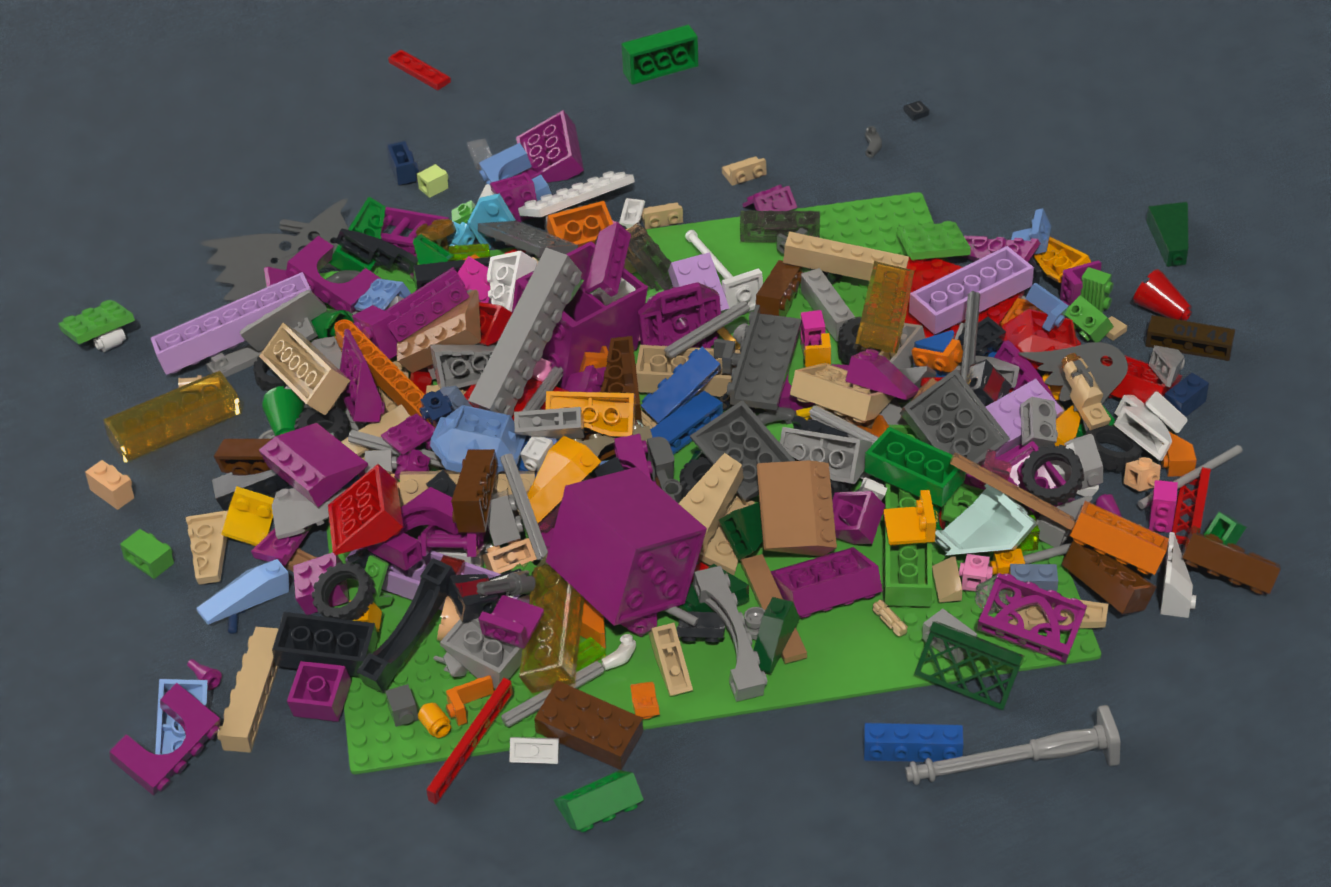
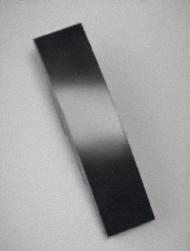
(371, 248)

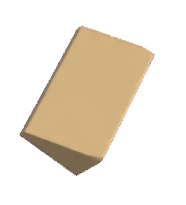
(947, 580)

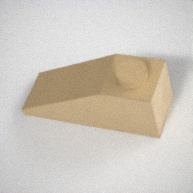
(670, 659)

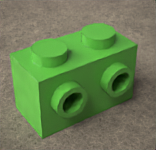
(1088, 320)

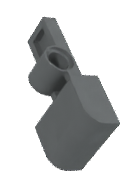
(663, 467)

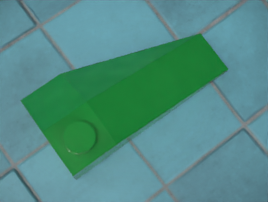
(367, 221)

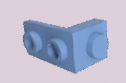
(1049, 304)

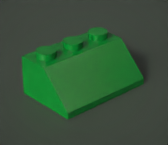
(600, 800)

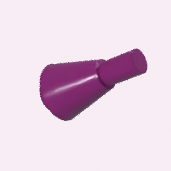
(1108, 503)
(205, 673)

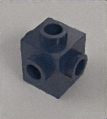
(435, 406)

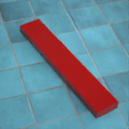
(469, 741)

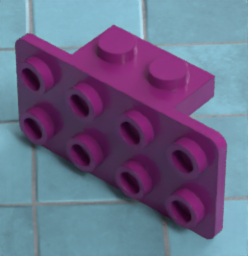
(586, 381)

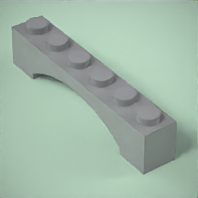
(714, 590)

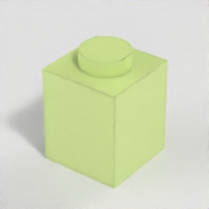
(432, 180)

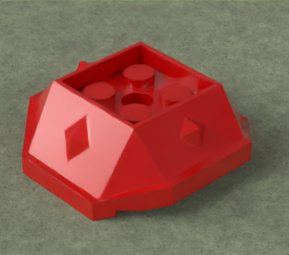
(1029, 336)

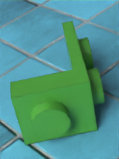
(377, 570)

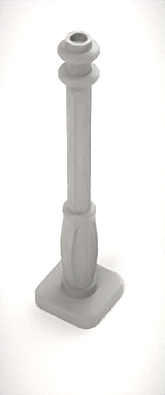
(1102, 736)

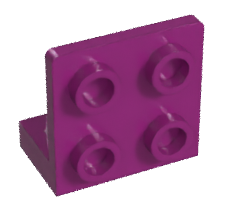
(515, 193)
(774, 199)
(1072, 283)
(409, 434)
(511, 621)

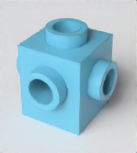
(461, 236)

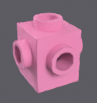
(975, 568)

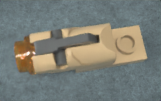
(1085, 391)

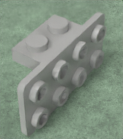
(295, 313)

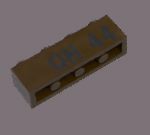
(1191, 337)

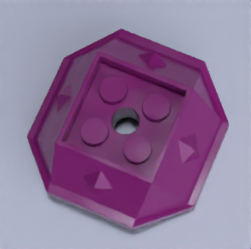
(677, 313)

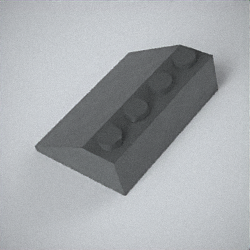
(954, 419)
(743, 438)

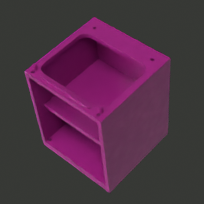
(586, 321)
(625, 545)

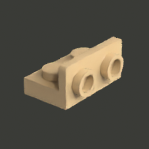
(744, 170)
(662, 215)

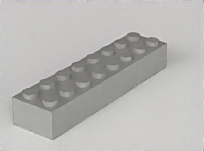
(526, 333)

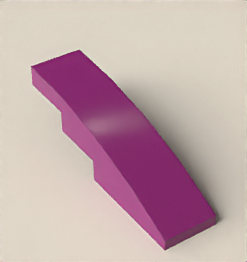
(1027, 372)

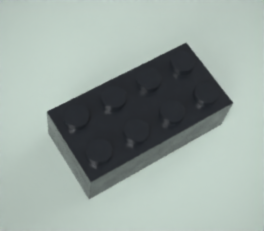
(323, 641)

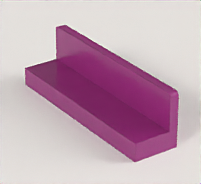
(608, 259)

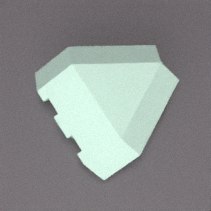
(988, 525)

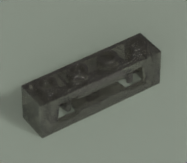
(777, 222)
(650, 260)

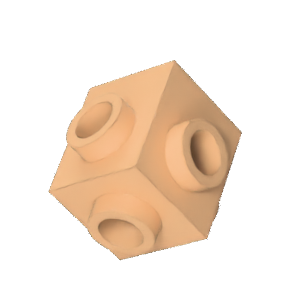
(1141, 474)

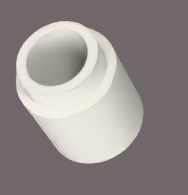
(110, 339)

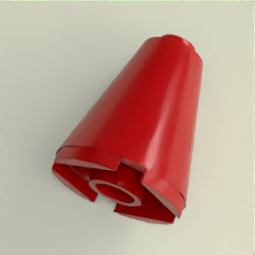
(1162, 297)

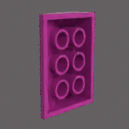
(553, 149)
(361, 392)
(312, 462)
(828, 581)

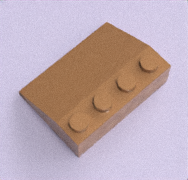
(454, 327)
(796, 507)

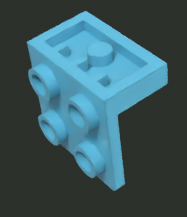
(489, 209)

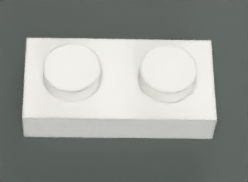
(534, 750)

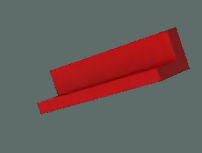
(1198, 507)

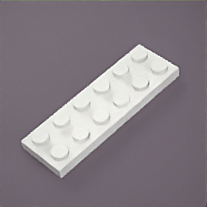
(578, 193)

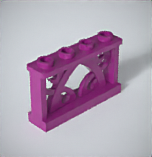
(1033, 595)

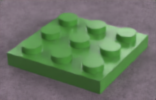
(933, 240)
(96, 321)

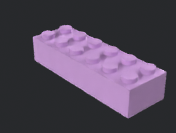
(993, 276)

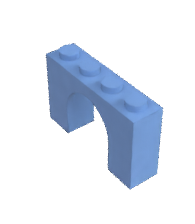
(508, 164)

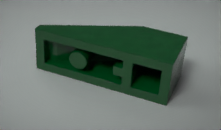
(774, 632)

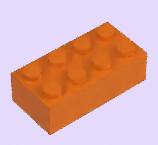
(1119, 538)

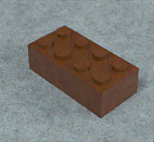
(589, 725)

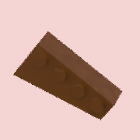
(779, 289)
(621, 370)
(241, 456)
(474, 490)
(1230, 561)
(1109, 578)

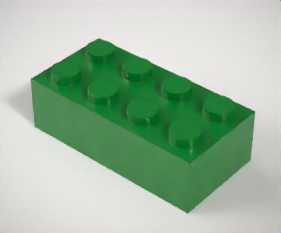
(660, 54)
(913, 466)

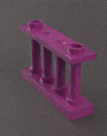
(405, 219)
(437, 537)

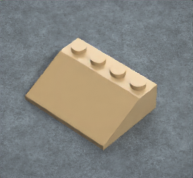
(828, 389)

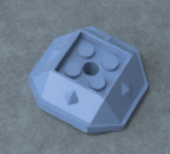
(475, 429)

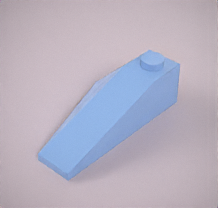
(246, 591)
(169, 732)

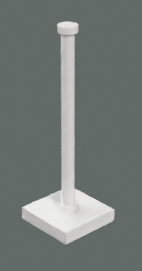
(736, 288)

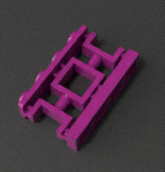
(427, 304)

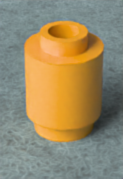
(434, 720)

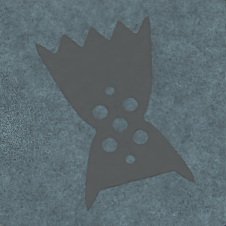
(250, 254)

